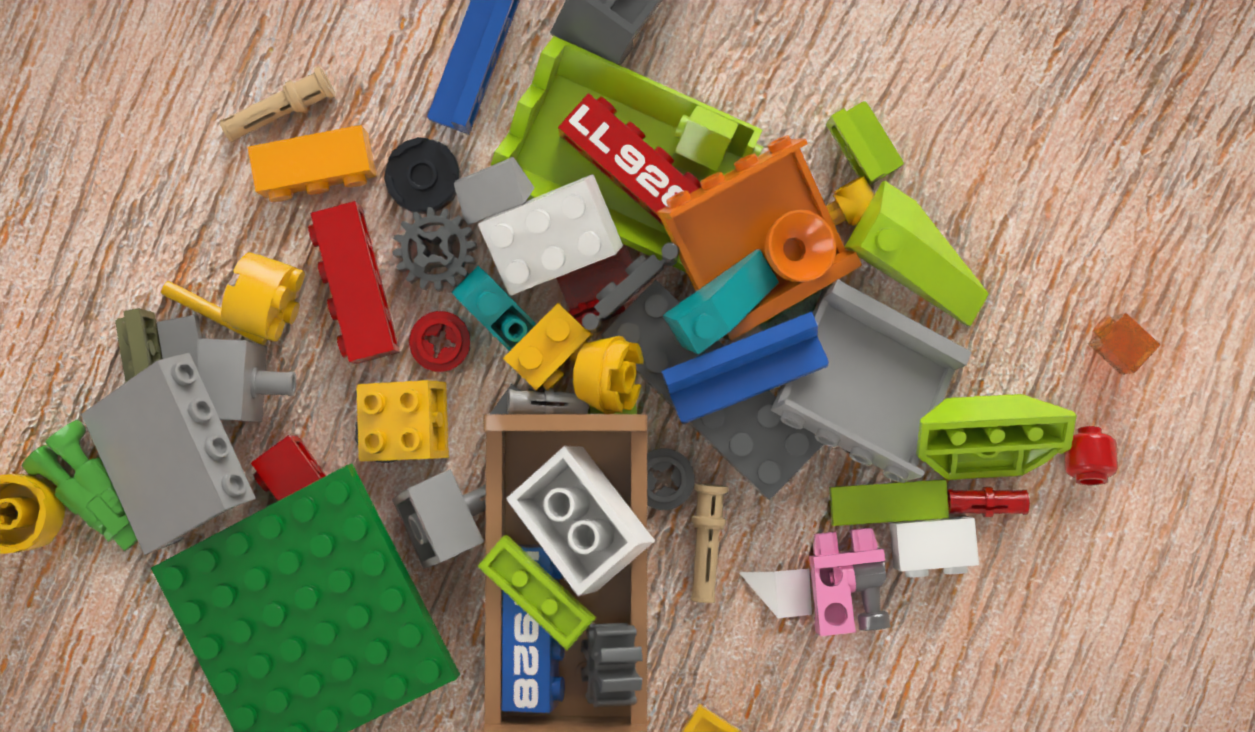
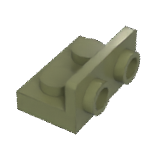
(138, 341)

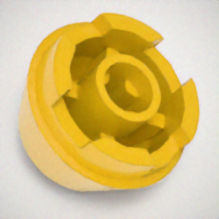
(607, 374)

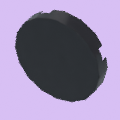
(422, 175)

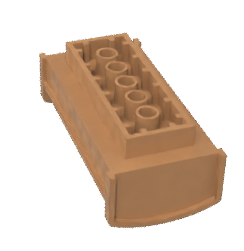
(514, 452)

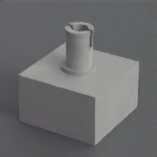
(238, 378)
(440, 518)

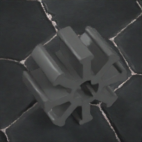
(611, 664)

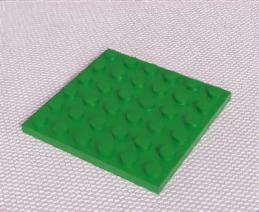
(307, 614)

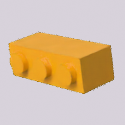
(312, 163)

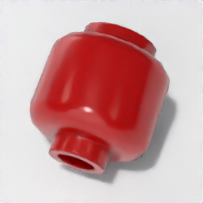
(1091, 456)

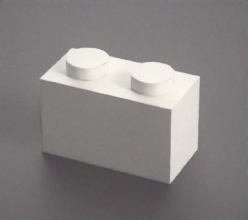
(934, 545)

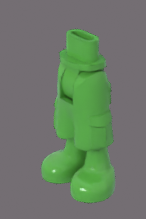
(89, 491)

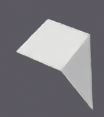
(784, 592)

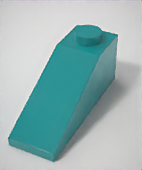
(721, 303)

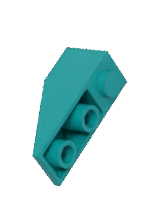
(493, 308)

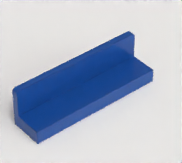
(472, 63)
(745, 368)

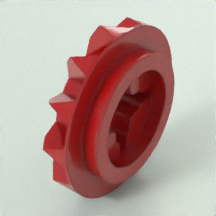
(432, 325)

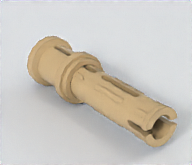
(293, 97)
(708, 523)

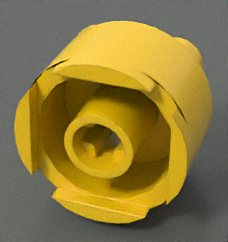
(262, 296)
(38, 514)

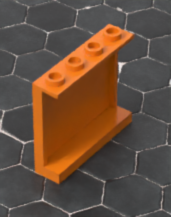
(732, 218)

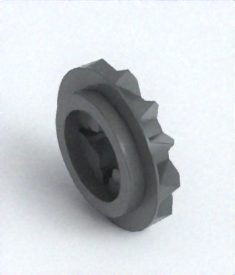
(682, 475)

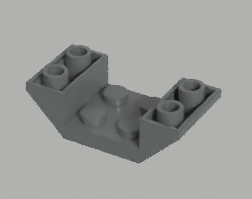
(603, 25)

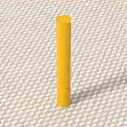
(202, 307)

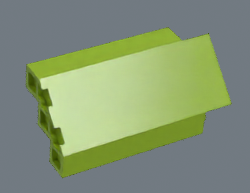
(559, 84)

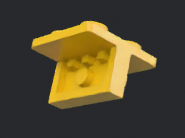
(548, 348)

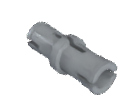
(520, 402)

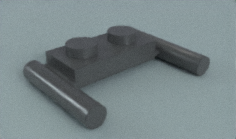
(640, 274)

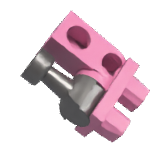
(842, 573)

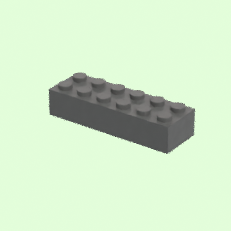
(742, 433)

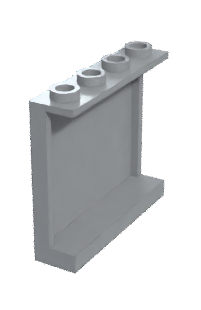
(877, 382)
(167, 452)

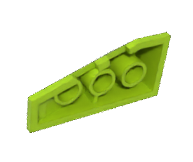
(911, 250)

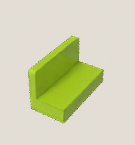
(864, 142)

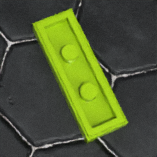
(889, 502)
(536, 592)

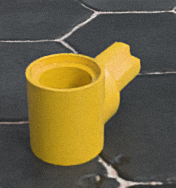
(850, 201)

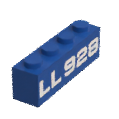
(530, 653)

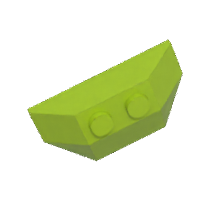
(993, 435)

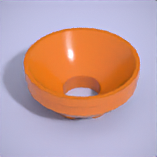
(815, 240)

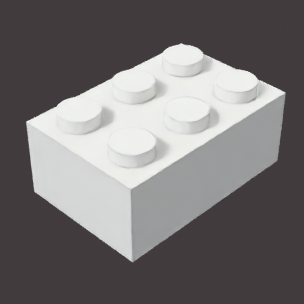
(551, 235)
(580, 519)

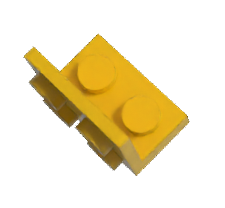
(402, 420)

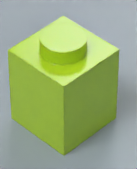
(705, 137)

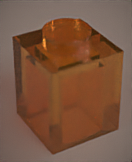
(1123, 343)

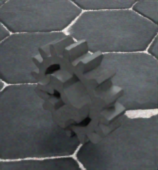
(424, 261)

